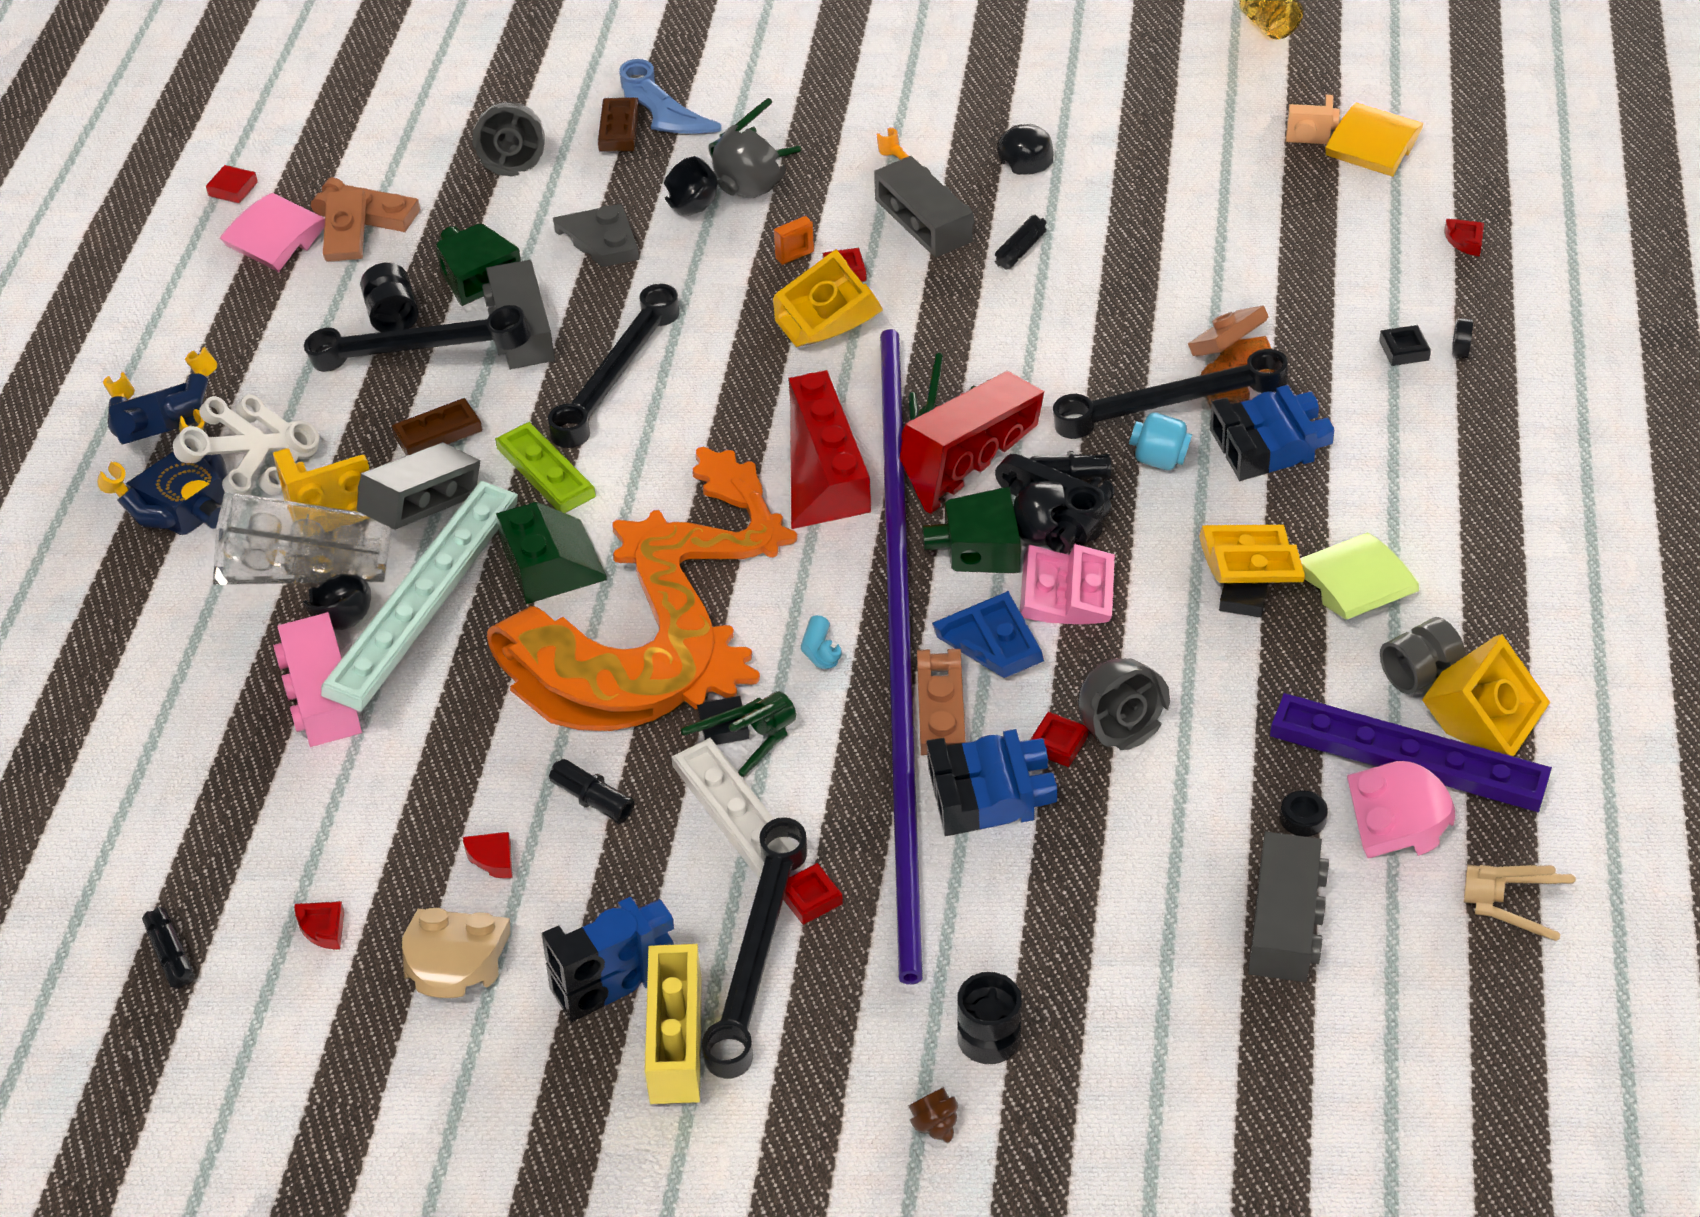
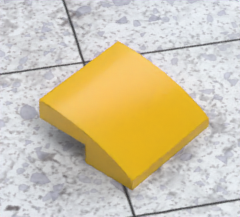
(1373, 138)
(1250, 554)

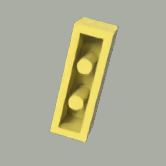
(673, 1024)

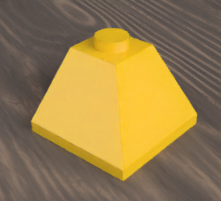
(1488, 698)

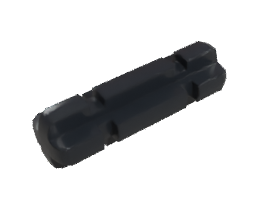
(1020, 241)
(168, 947)

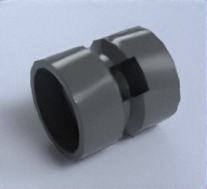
(1420, 656)

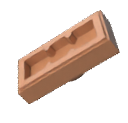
(344, 225)
(1227, 330)

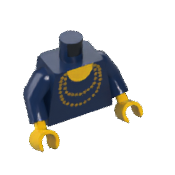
(161, 409)
(170, 491)

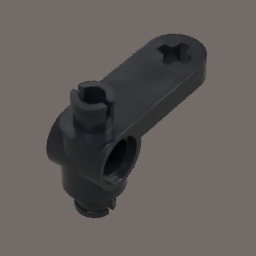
(1084, 506)

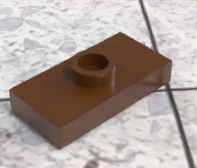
(618, 124)
(436, 426)

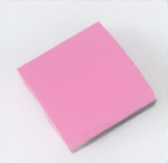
(273, 230)
(1066, 586)

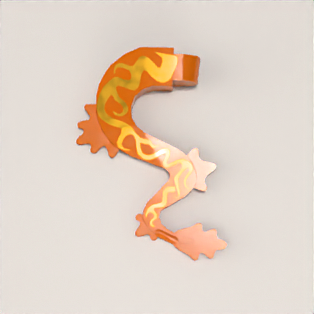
(612, 688)

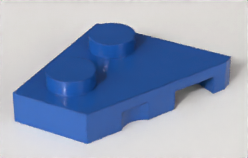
(992, 635)

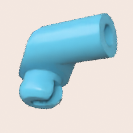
(815, 645)

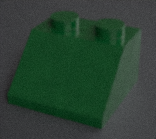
(547, 551)

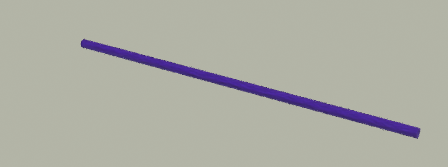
(900, 670)

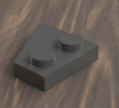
(600, 233)

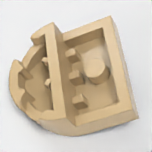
(452, 950)

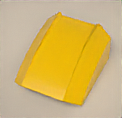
(824, 302)

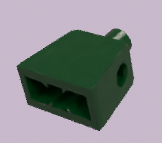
(466, 256)
(978, 533)

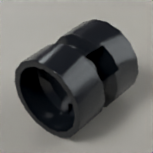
(389, 297)
(989, 1017)

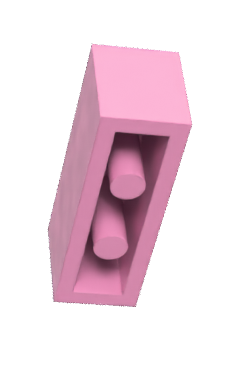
(311, 656)

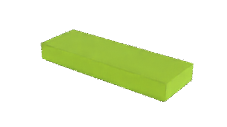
(545, 468)

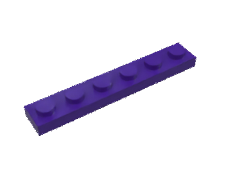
(1383, 742)

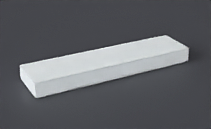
(728, 801)

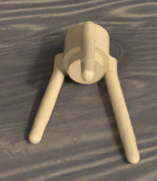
(1487, 884)

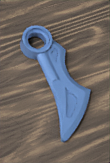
(666, 112)

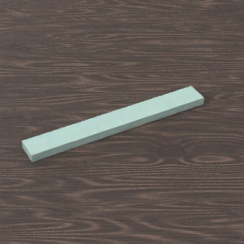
(417, 598)

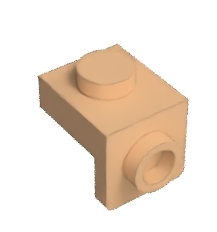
(1312, 122)

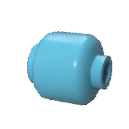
(1160, 441)

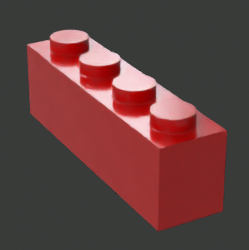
(966, 434)
(825, 460)

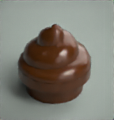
(935, 1115)

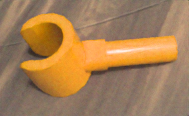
(889, 144)

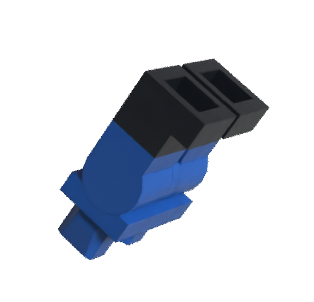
(1269, 431)
(989, 781)
(605, 956)

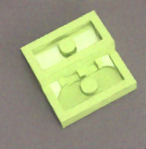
(1358, 575)

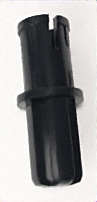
(1079, 465)
(592, 790)

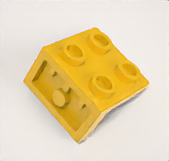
(326, 486)

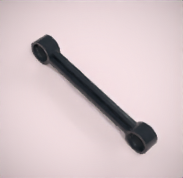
(418, 338)
(613, 366)
(1170, 393)
(755, 948)

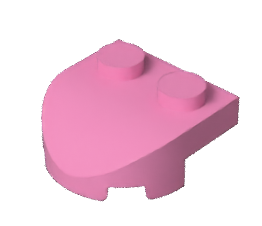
(1400, 808)

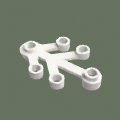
(248, 440)

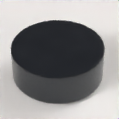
(1462, 337)
(1303, 813)

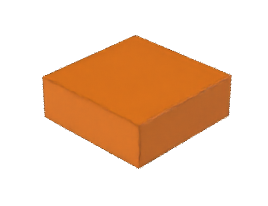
(793, 240)

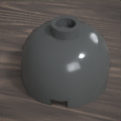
(508, 138)
(745, 163)
(1122, 702)

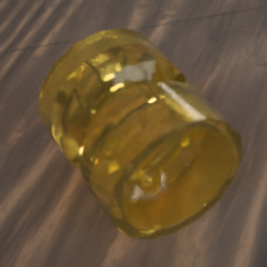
(1274, 17)

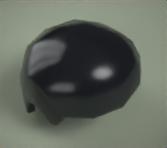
(1026, 149)
(691, 186)
(1034, 509)
(344, 597)

